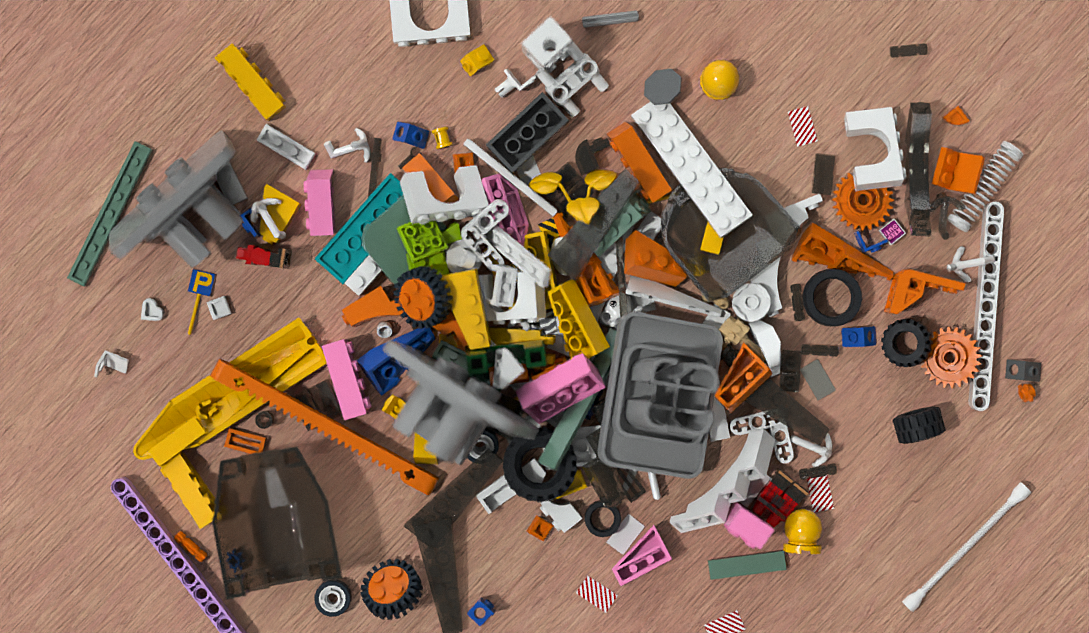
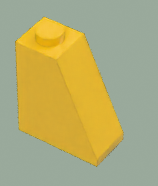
(280, 213)

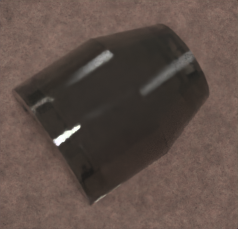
(272, 523)

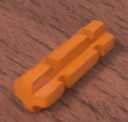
(190, 546)

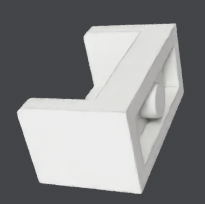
(504, 285)
(495, 494)

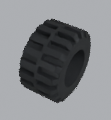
(890, 343)
(919, 425)

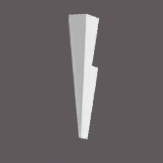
(661, 293)

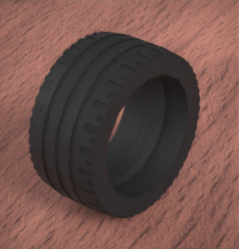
(849, 281)

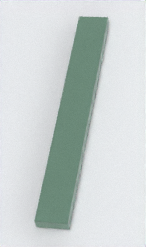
(109, 213)
(576, 413)

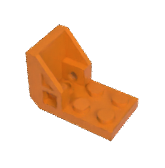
(902, 295)

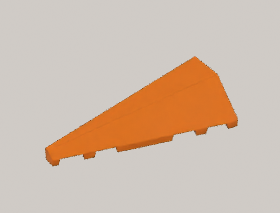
(826, 249)
(594, 281)

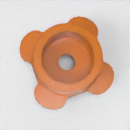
(1026, 392)

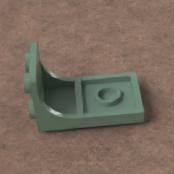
(631, 214)

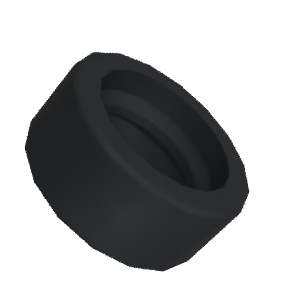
(597, 532)

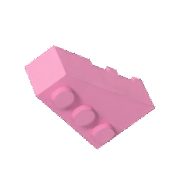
(320, 202)

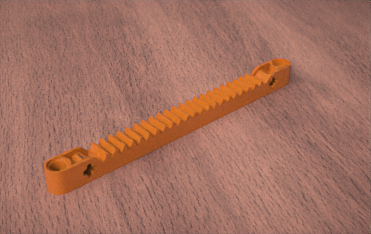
(422, 480)

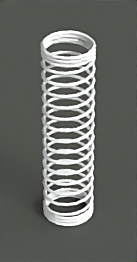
(1014, 153)

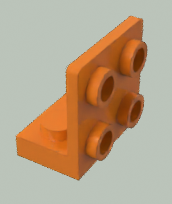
(958, 171)

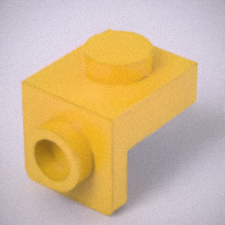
(476, 60)
(393, 406)

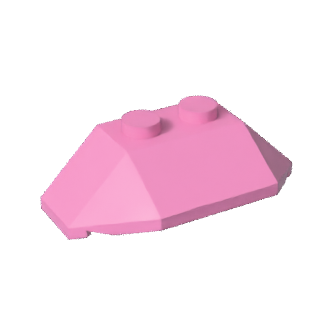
(515, 221)

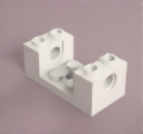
(545, 37)

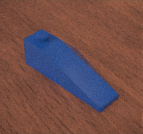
(385, 370)

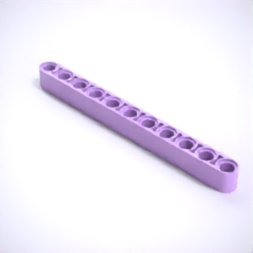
(177, 552)

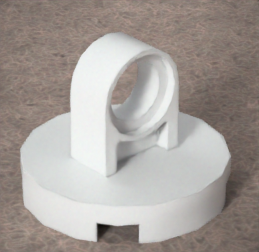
(461, 257)
(751, 302)

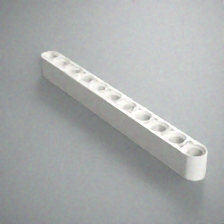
(991, 297)

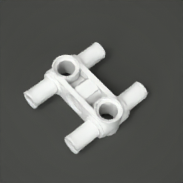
(572, 79)

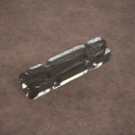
(908, 50)
(797, 302)
(820, 350)
(818, 471)

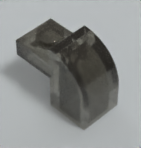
(585, 155)

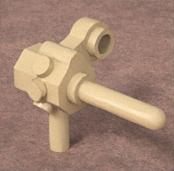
(735, 331)

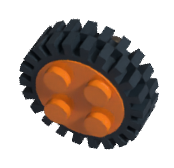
(423, 297)
(391, 589)

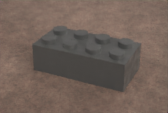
(527, 132)

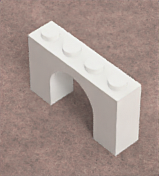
(406, 32)
(881, 124)
(425, 208)
(529, 304)

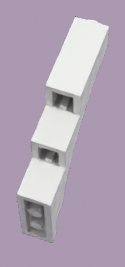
(768, 277)
(733, 487)

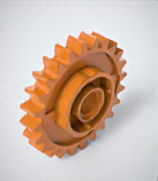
(859, 214)
(965, 358)

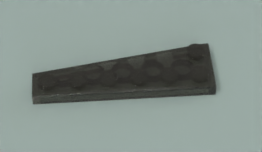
(583, 239)
(458, 493)

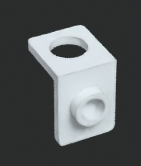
(113, 361)

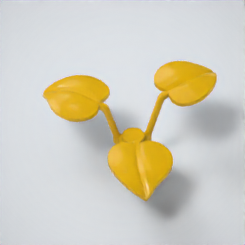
(581, 208)

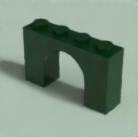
(529, 353)

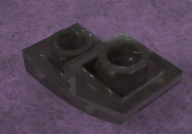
(790, 370)

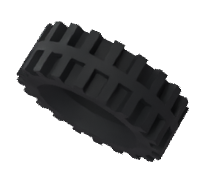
(521, 484)

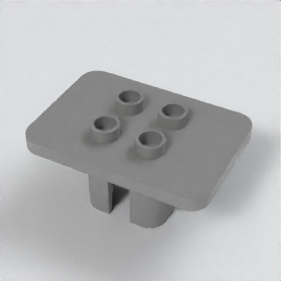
(162, 206)
(660, 395)
(450, 408)

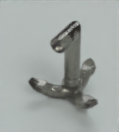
(944, 200)

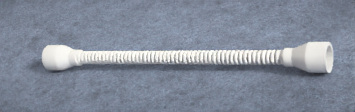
(1018, 494)

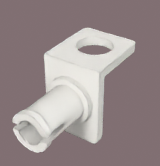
(511, 82)

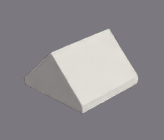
(505, 369)

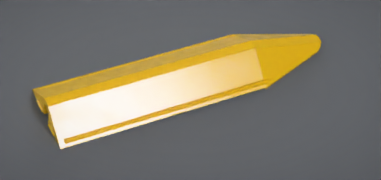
(277, 360)

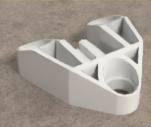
(770, 345)

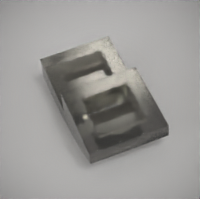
(823, 174)

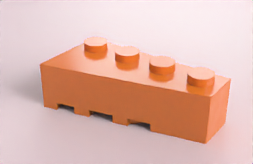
(638, 160)

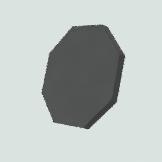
(662, 86)

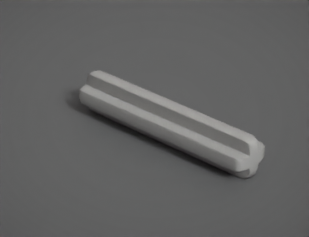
(608, 19)

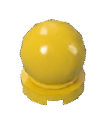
(719, 79)
(803, 531)

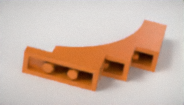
(378, 305)

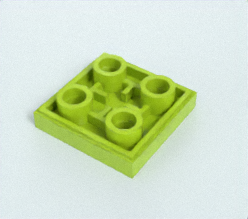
(422, 240)

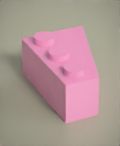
(642, 558)

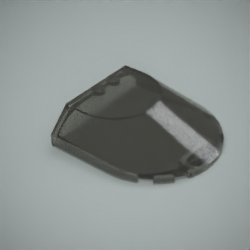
(742, 251)

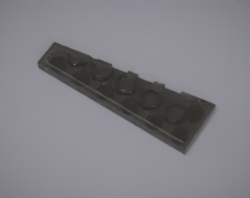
(786, 410)
(439, 557)

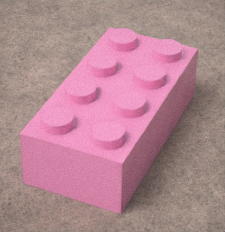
(346, 378)
(560, 388)
(747, 525)

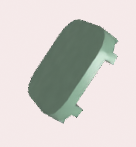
(383, 242)

